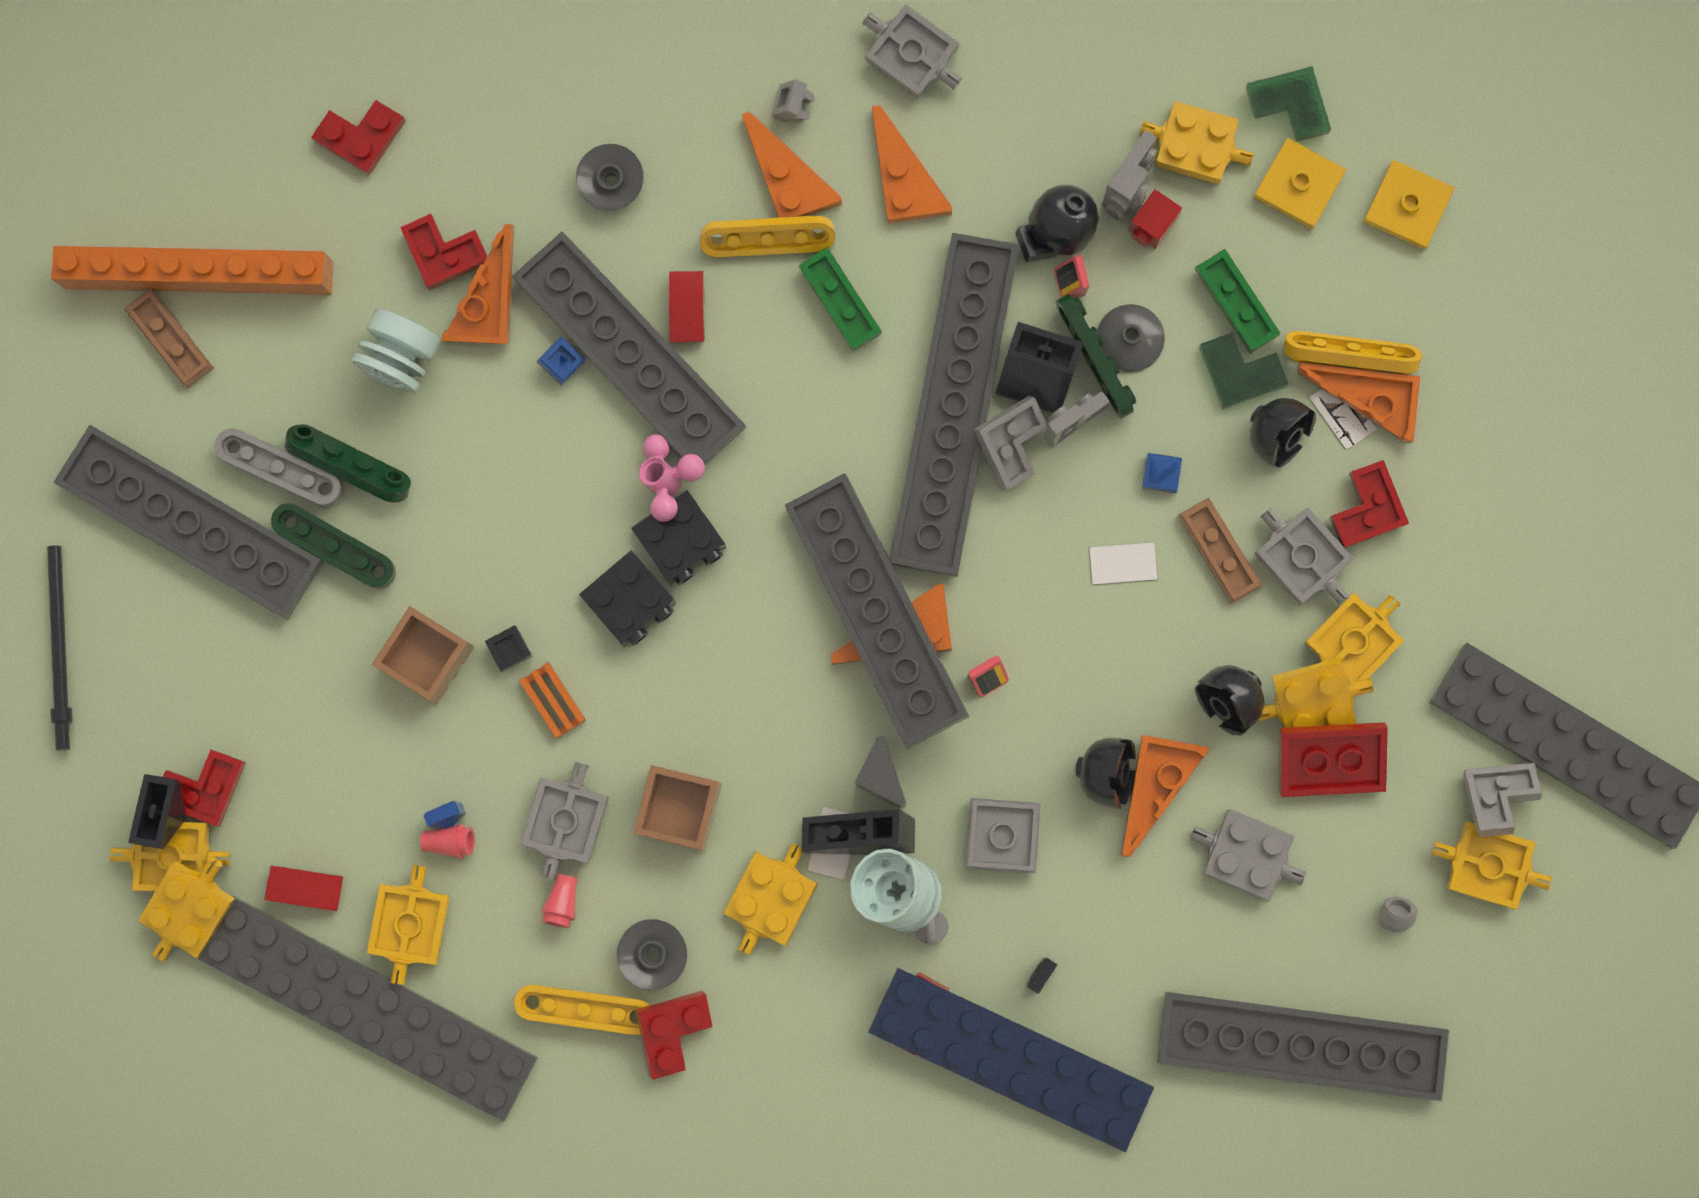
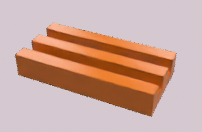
(536, 676)

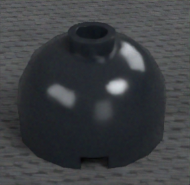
(1064, 219)
(1279, 428)
(1232, 696)
(1107, 771)

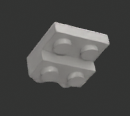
(1128, 185)

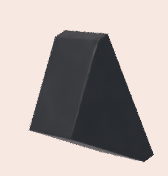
(157, 812)

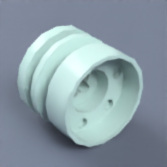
(396, 350)
(881, 895)

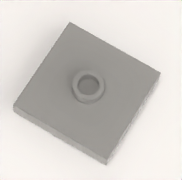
(1003, 835)

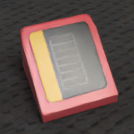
(1072, 277)
(988, 676)

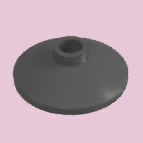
(604, 162)
(1132, 354)
(633, 954)

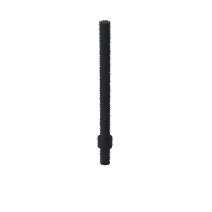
(60, 714)

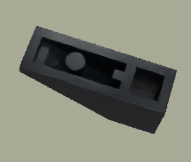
(859, 833)

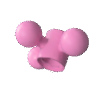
(689, 468)

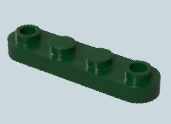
(1102, 367)
(347, 463)
(333, 545)

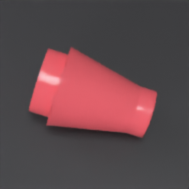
(449, 841)
(560, 904)

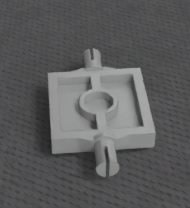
(911, 51)
(1304, 556)
(564, 820)
(1248, 855)

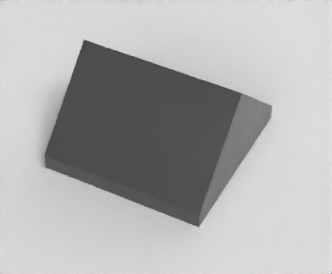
(879, 775)

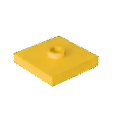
(1299, 183)
(1408, 204)

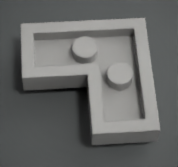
(1067, 421)
(1003, 437)
(1492, 791)

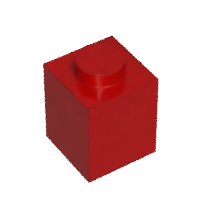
(1154, 220)

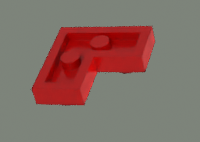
(362, 144)
(439, 260)
(1379, 507)
(213, 791)
(664, 1024)

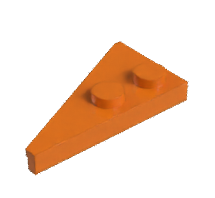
(905, 182)
(791, 183)
(486, 308)
(1379, 396)
(933, 615)
(1159, 775)

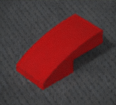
(686, 306)
(303, 888)

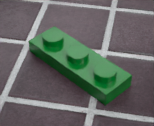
(840, 299)
(1237, 301)

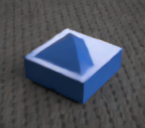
(561, 360)
(1162, 473)
(444, 815)

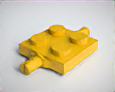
(1197, 143)
(1357, 636)
(1315, 696)
(187, 847)
(1491, 867)
(770, 898)
(186, 909)
(408, 924)

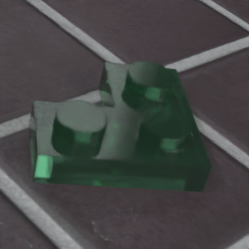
(1295, 93)
(1240, 381)

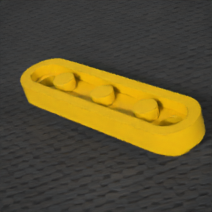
(767, 236)
(1352, 352)
(579, 1009)

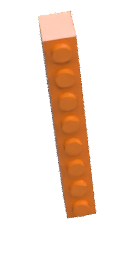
(192, 270)

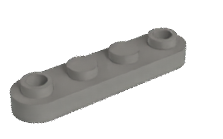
(278, 467)

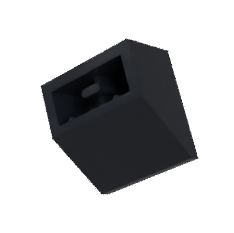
(1039, 367)

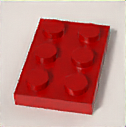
(1333, 759)

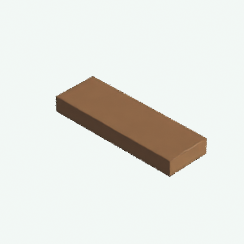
(169, 338)
(1220, 550)

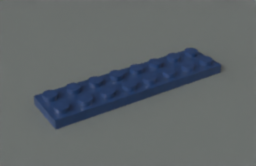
(1011, 1059)

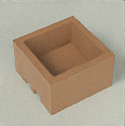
(422, 655)
(677, 808)

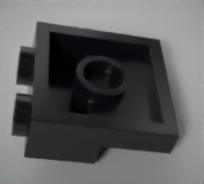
(682, 542)
(629, 599)

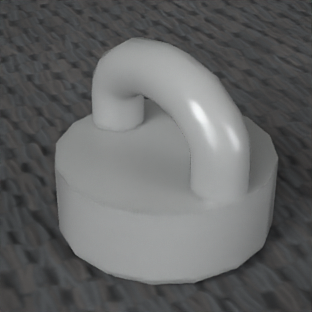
(1397, 914)
(934, 930)

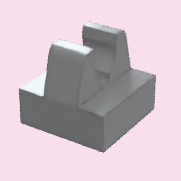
(790, 99)

